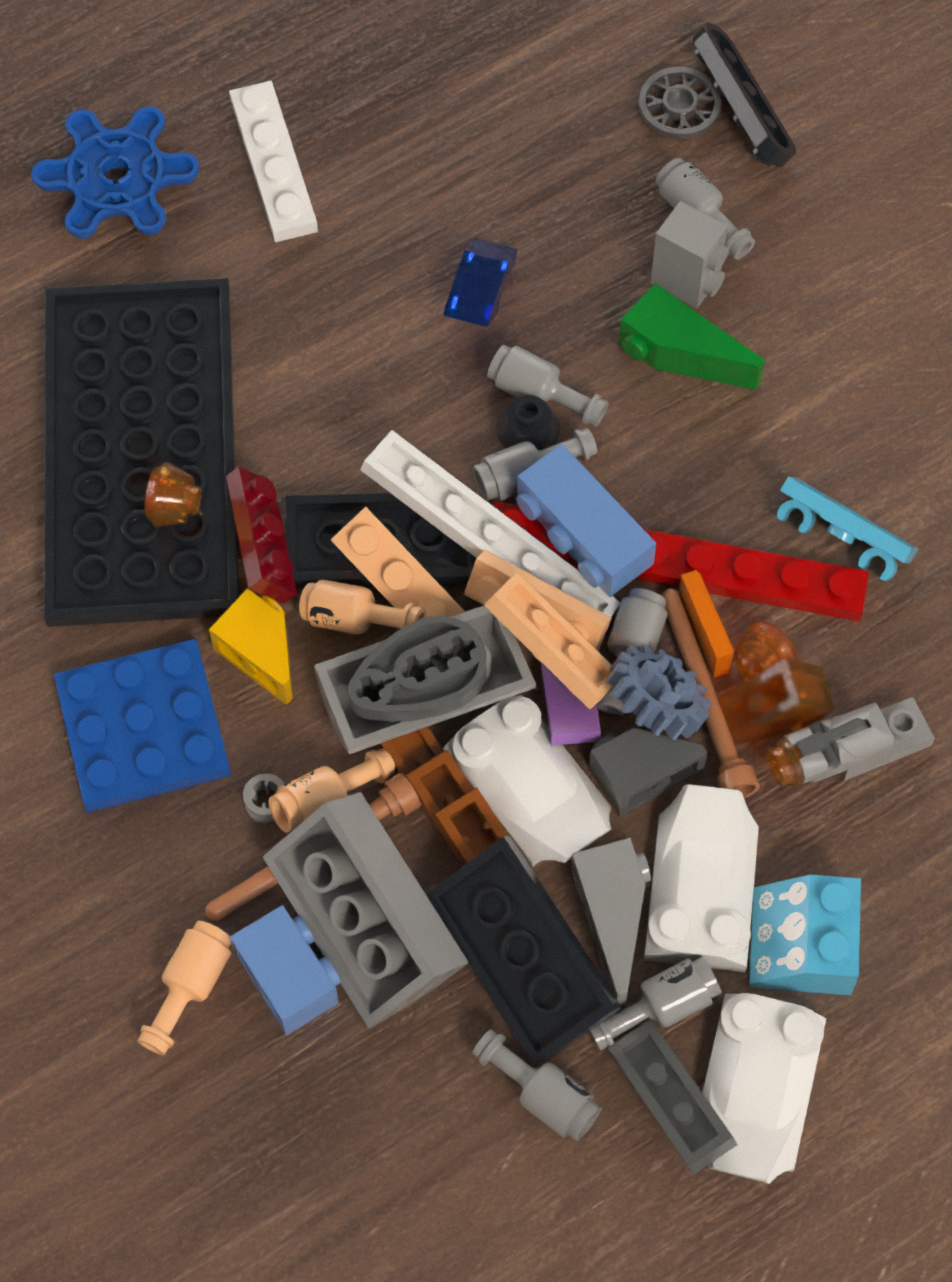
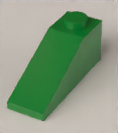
(685, 343)

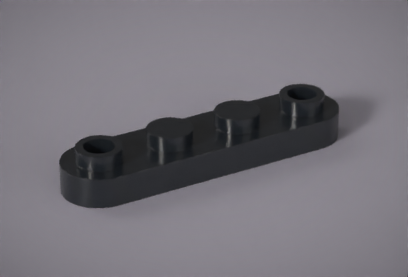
(745, 96)

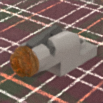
(850, 743)

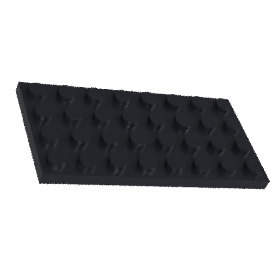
(128, 386)

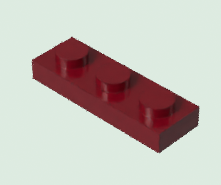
(261, 535)

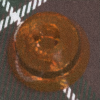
(171, 496)
(762, 648)

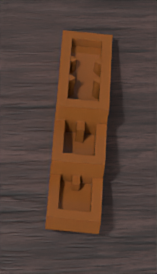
(445, 794)

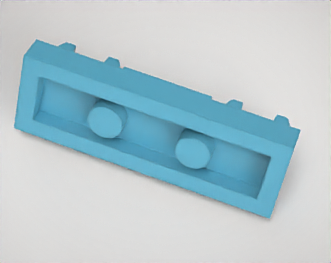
(845, 525)

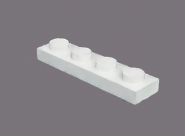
(273, 161)

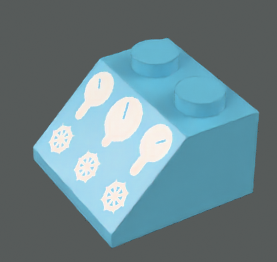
(806, 935)

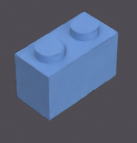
(286, 969)

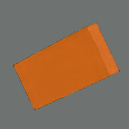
(706, 623)

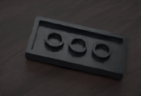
(318, 518)
(523, 951)

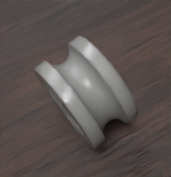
(252, 787)

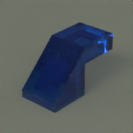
(480, 282)

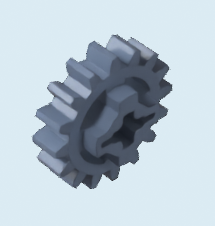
(659, 692)

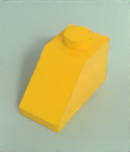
(256, 642)

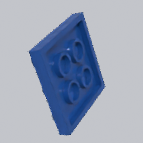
(141, 725)

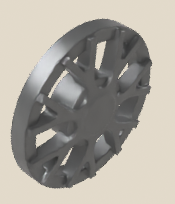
(679, 103)

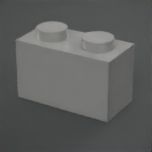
(689, 255)

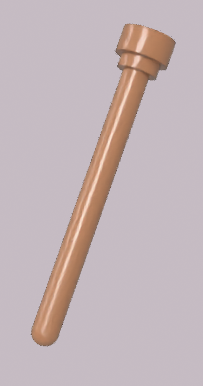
(733, 771)
(394, 799)

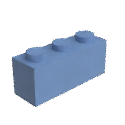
(584, 521)

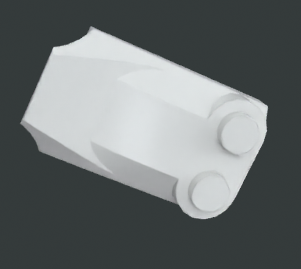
(529, 783)
(703, 880)
(762, 1081)

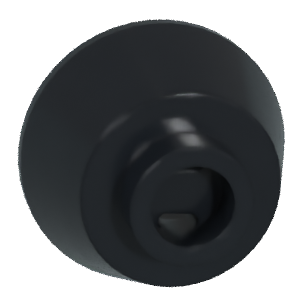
(528, 420)

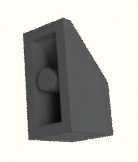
(642, 766)

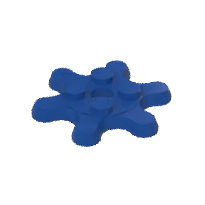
(106, 149)

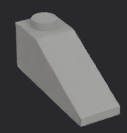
(611, 893)

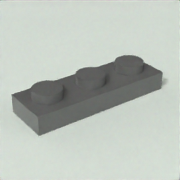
(672, 1096)

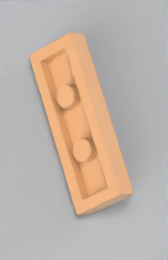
(392, 567)
(493, 572)
(551, 639)

